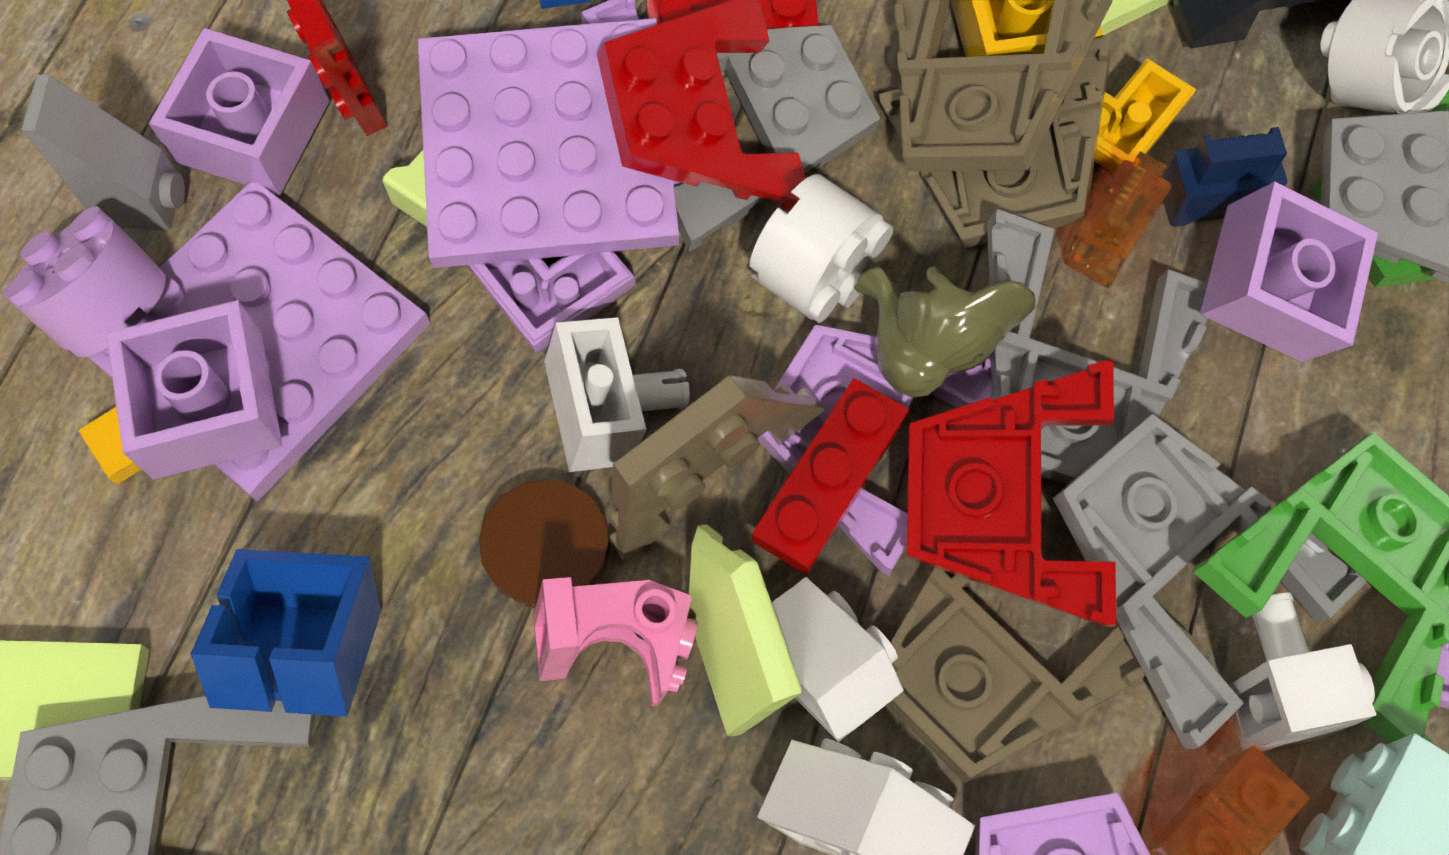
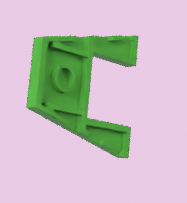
(1387, 528)

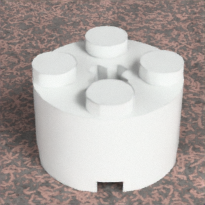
(1389, 55)
(818, 248)

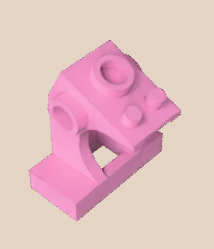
(578, 616)

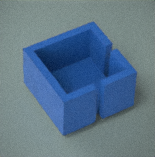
(288, 632)

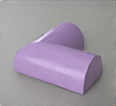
(542, 295)

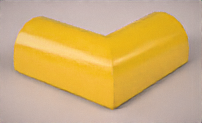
(1139, 114)

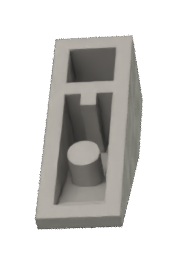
(102, 158)

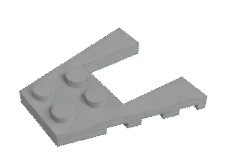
(799, 101)
(1394, 181)
(1020, 254)
(1152, 511)
(103, 778)

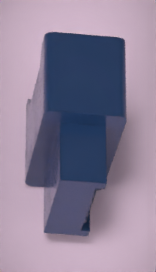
(1220, 173)

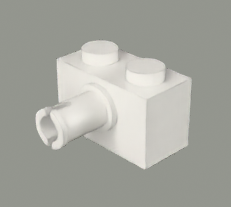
(599, 397)
(1296, 691)

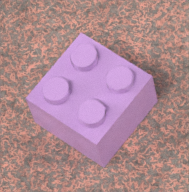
(240, 111)
(1289, 273)
(193, 390)

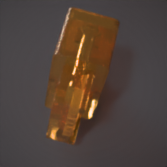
(1118, 219)

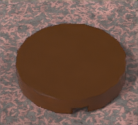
(543, 534)

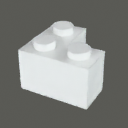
(860, 806)

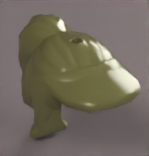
(942, 330)

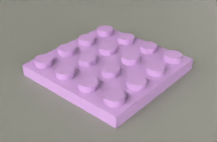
(528, 150)
(320, 314)

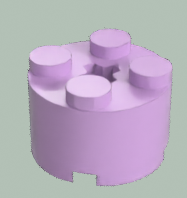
(84, 282)

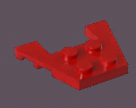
(675, 108)
(980, 493)

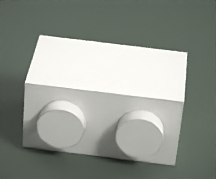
(838, 664)

